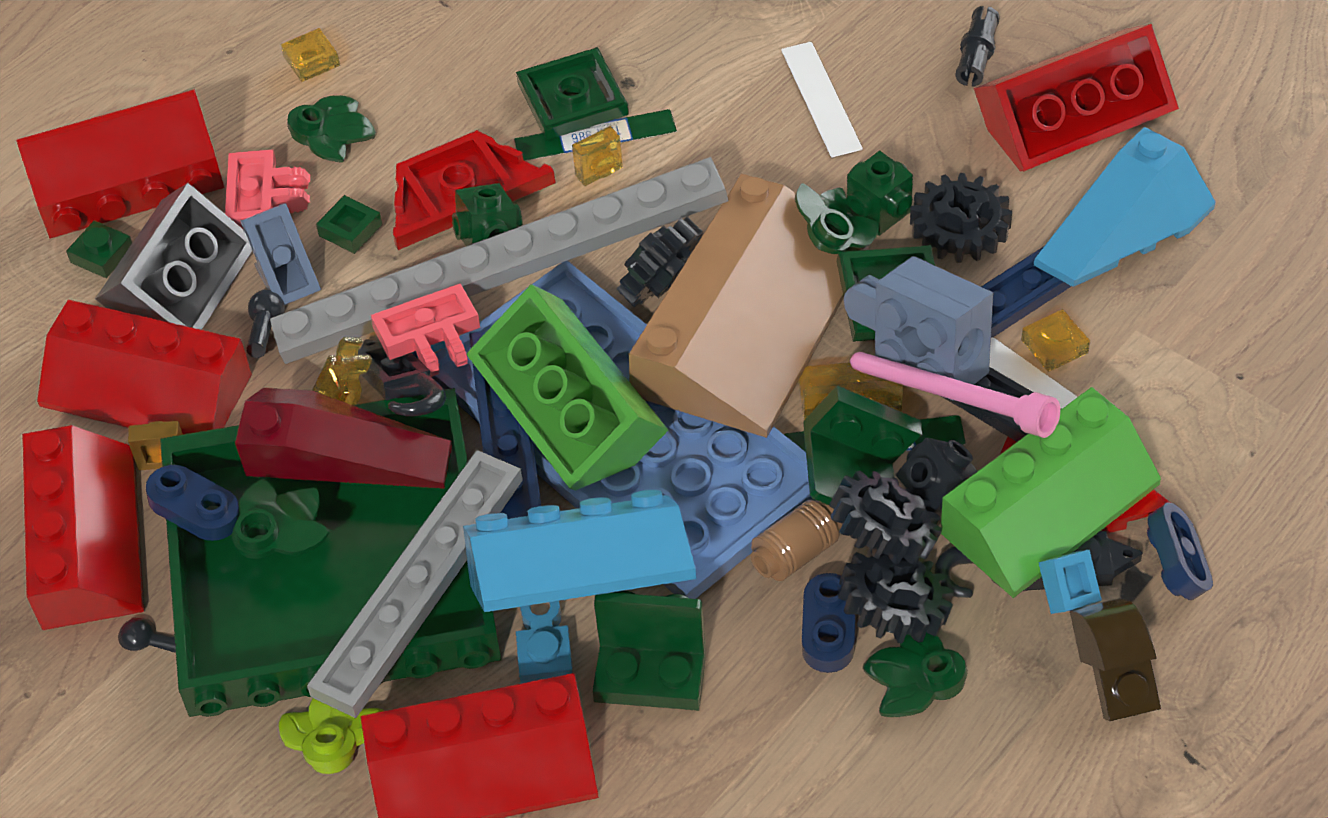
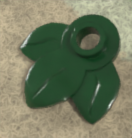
(329, 126)
(831, 221)
(283, 520)
(916, 675)

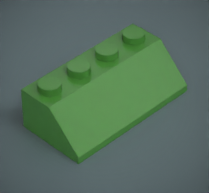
(565, 390)
(1049, 493)

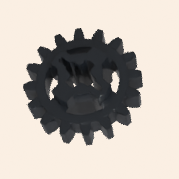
(960, 217)
(658, 261)
(885, 517)
(895, 597)

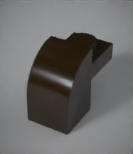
(1120, 650)

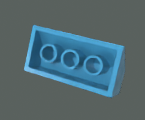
(577, 551)

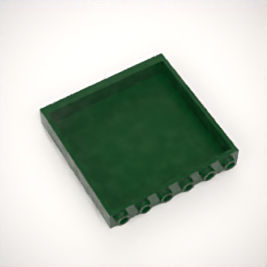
(269, 623)

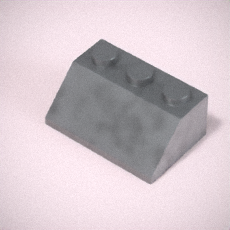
(178, 262)

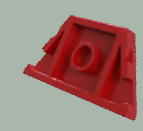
(429, 182)

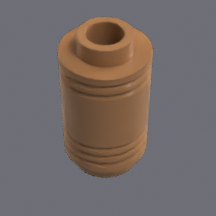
(794, 540)

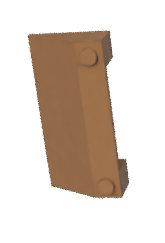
(740, 314)

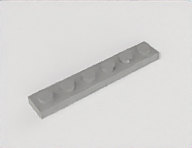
(412, 587)

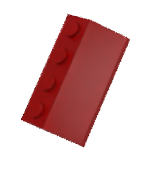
(1078, 97)
(119, 163)
(140, 370)
(80, 527)
(482, 753)

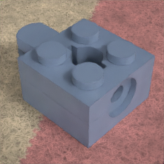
(926, 319)

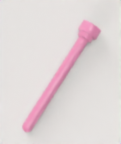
(1034, 413)

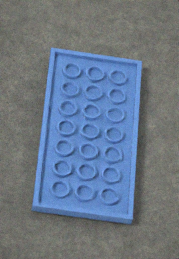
(720, 476)

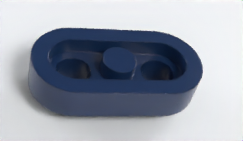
(188, 502)
(1180, 552)
(826, 618)

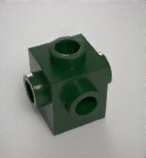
(880, 190)
(484, 213)

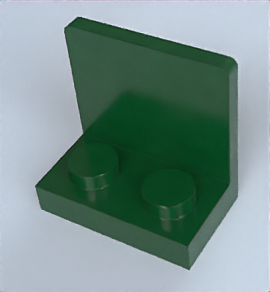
(851, 436)
(649, 650)

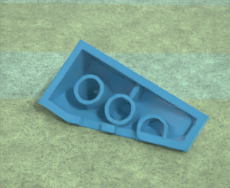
(1133, 204)

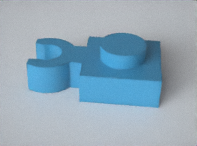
(544, 646)

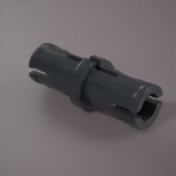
(977, 46)

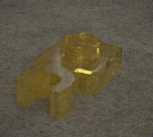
(341, 372)

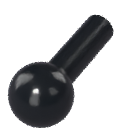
(261, 308)
(141, 633)

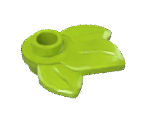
(324, 735)

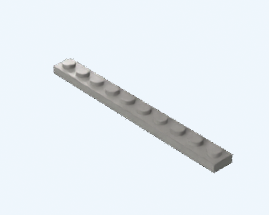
(504, 256)

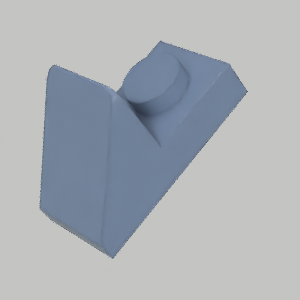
(280, 254)

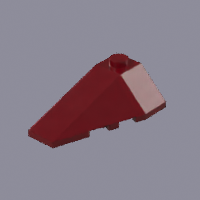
(330, 440)

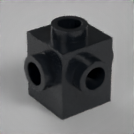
(936, 470)

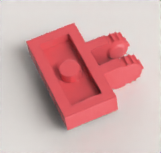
(253, 182)
(427, 322)

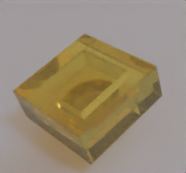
(310, 54)
(597, 156)
(1055, 340)

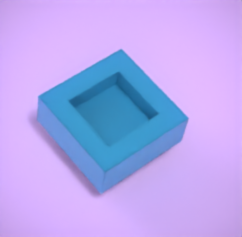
(1070, 581)

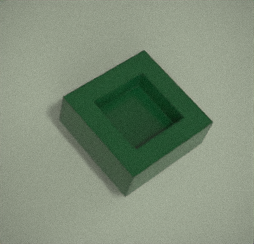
(349, 224)
(99, 249)

